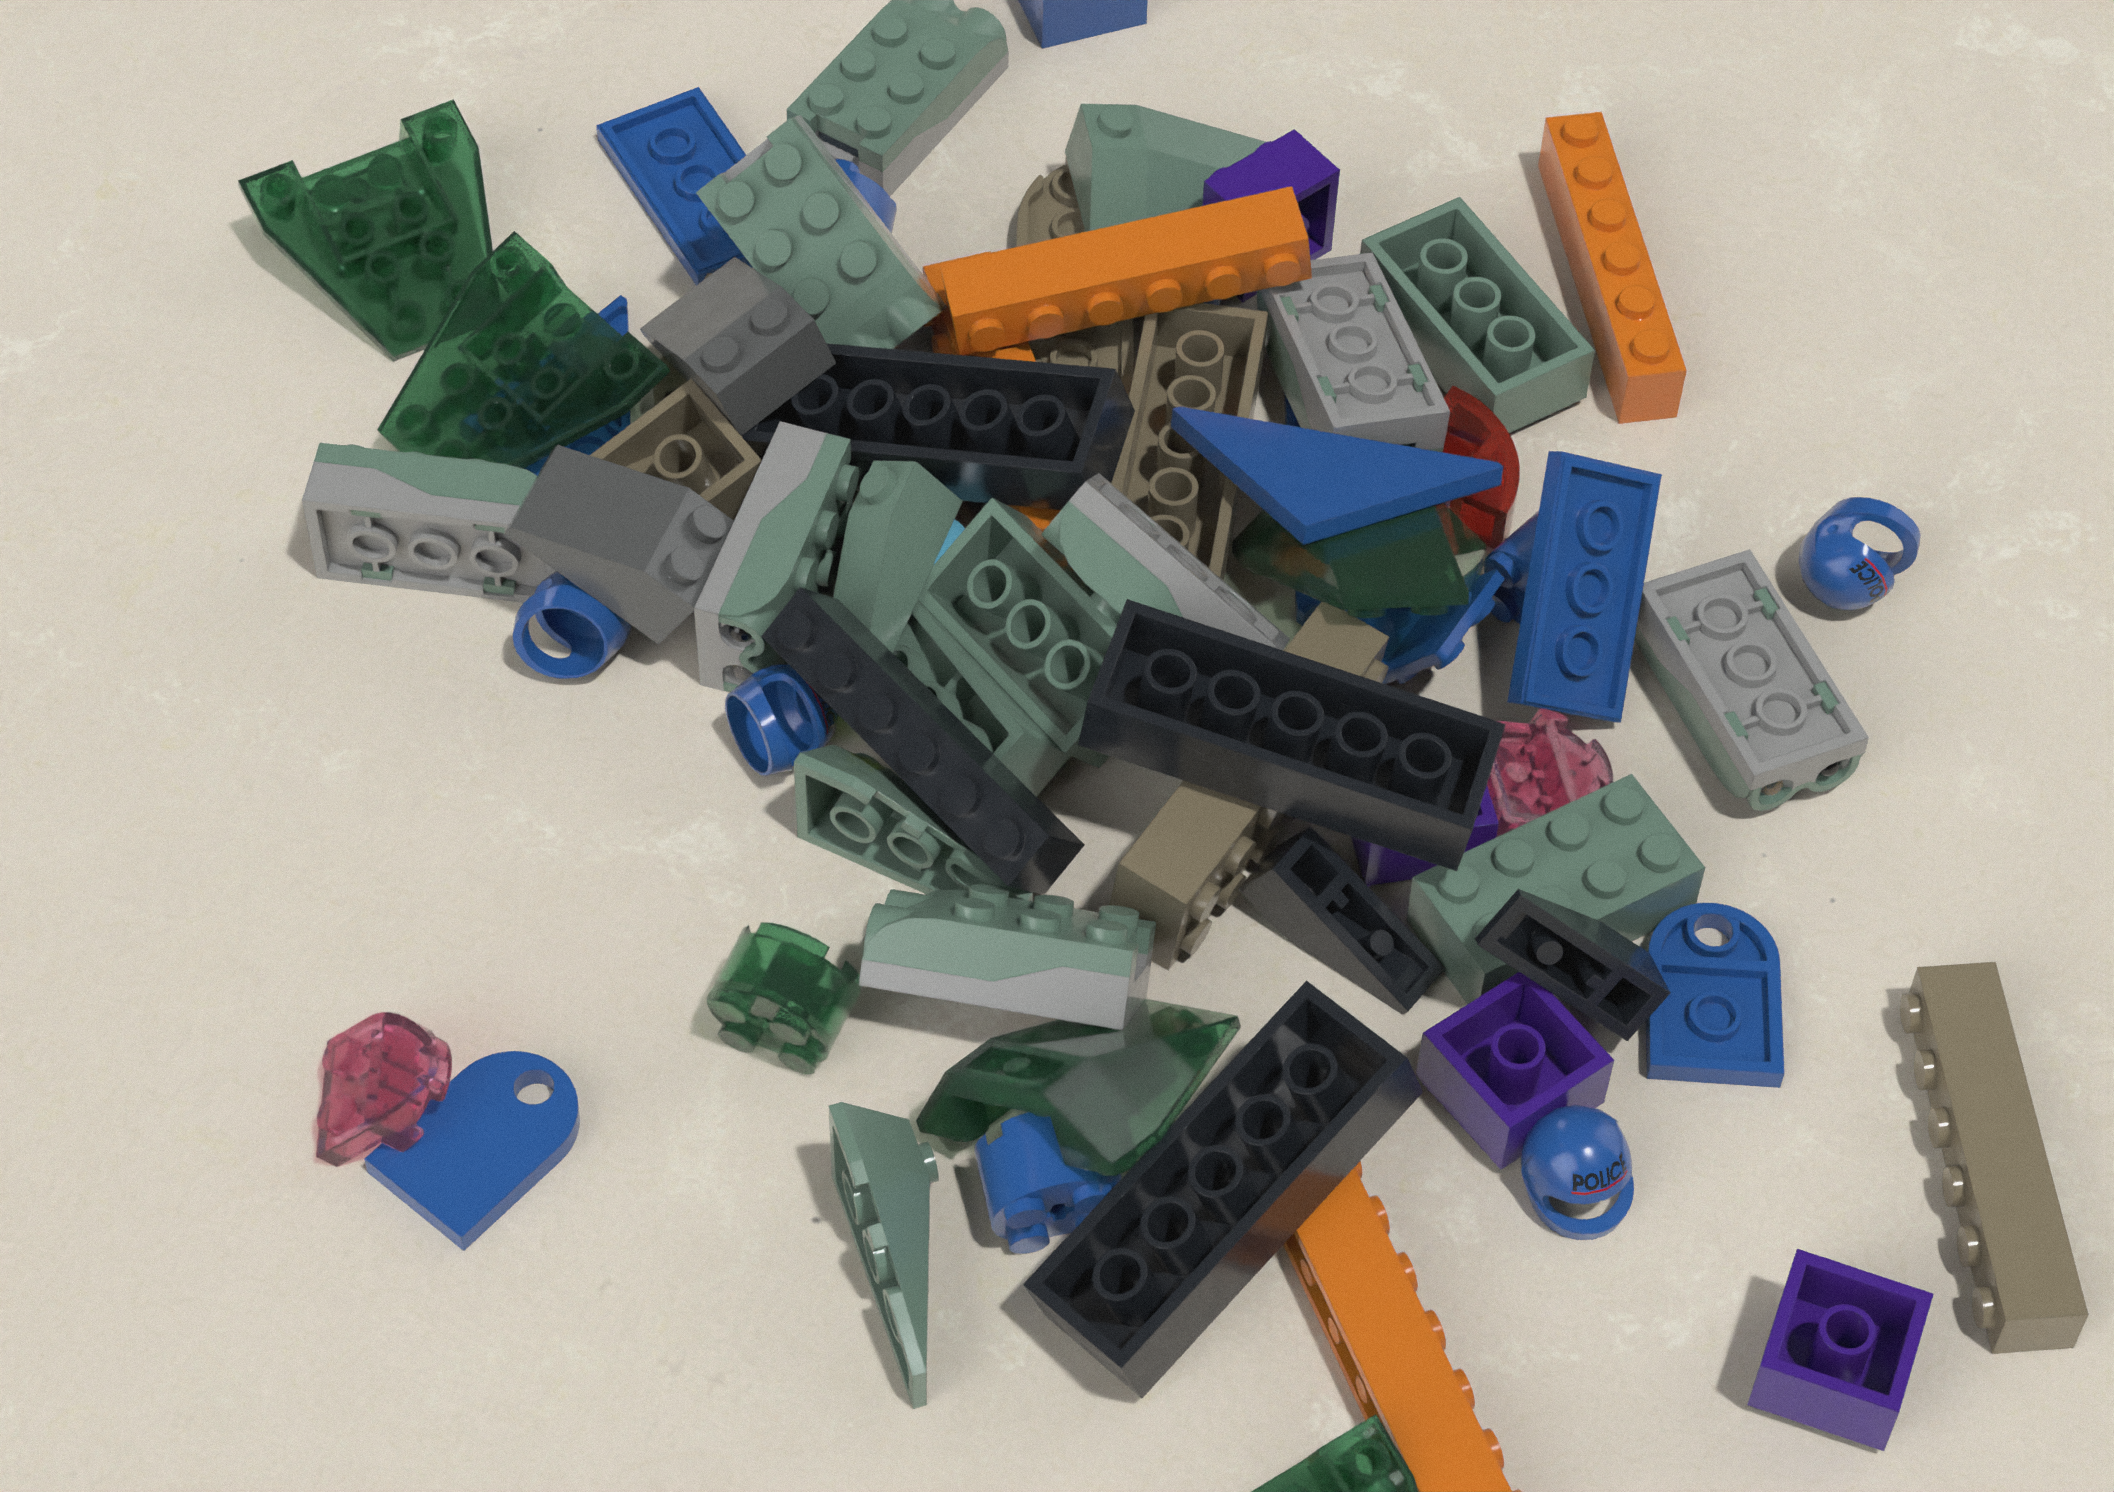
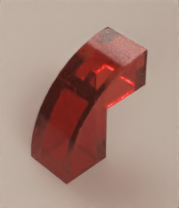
(1481, 435)

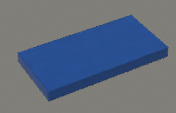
(665, 159)
(1584, 587)

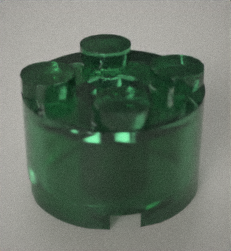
(783, 996)

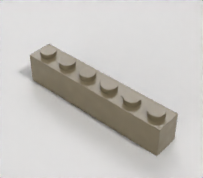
(1993, 1159)

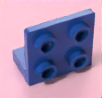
(1431, 639)

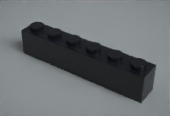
(923, 741)

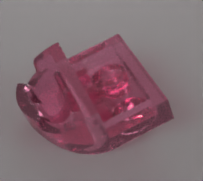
(1543, 769)
(379, 1085)

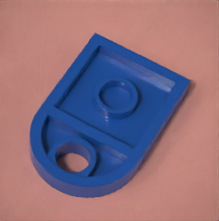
(1722, 1003)
(482, 1145)

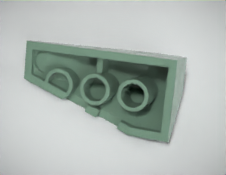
(1144, 162)
(892, 544)
(978, 700)
(880, 823)
(886, 1200)

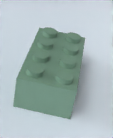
(1481, 316)
(1023, 620)
(1596, 855)

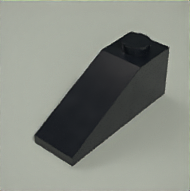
(1340, 920)
(1577, 961)

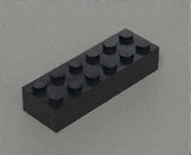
(970, 421)
(1291, 734)
(1224, 1188)

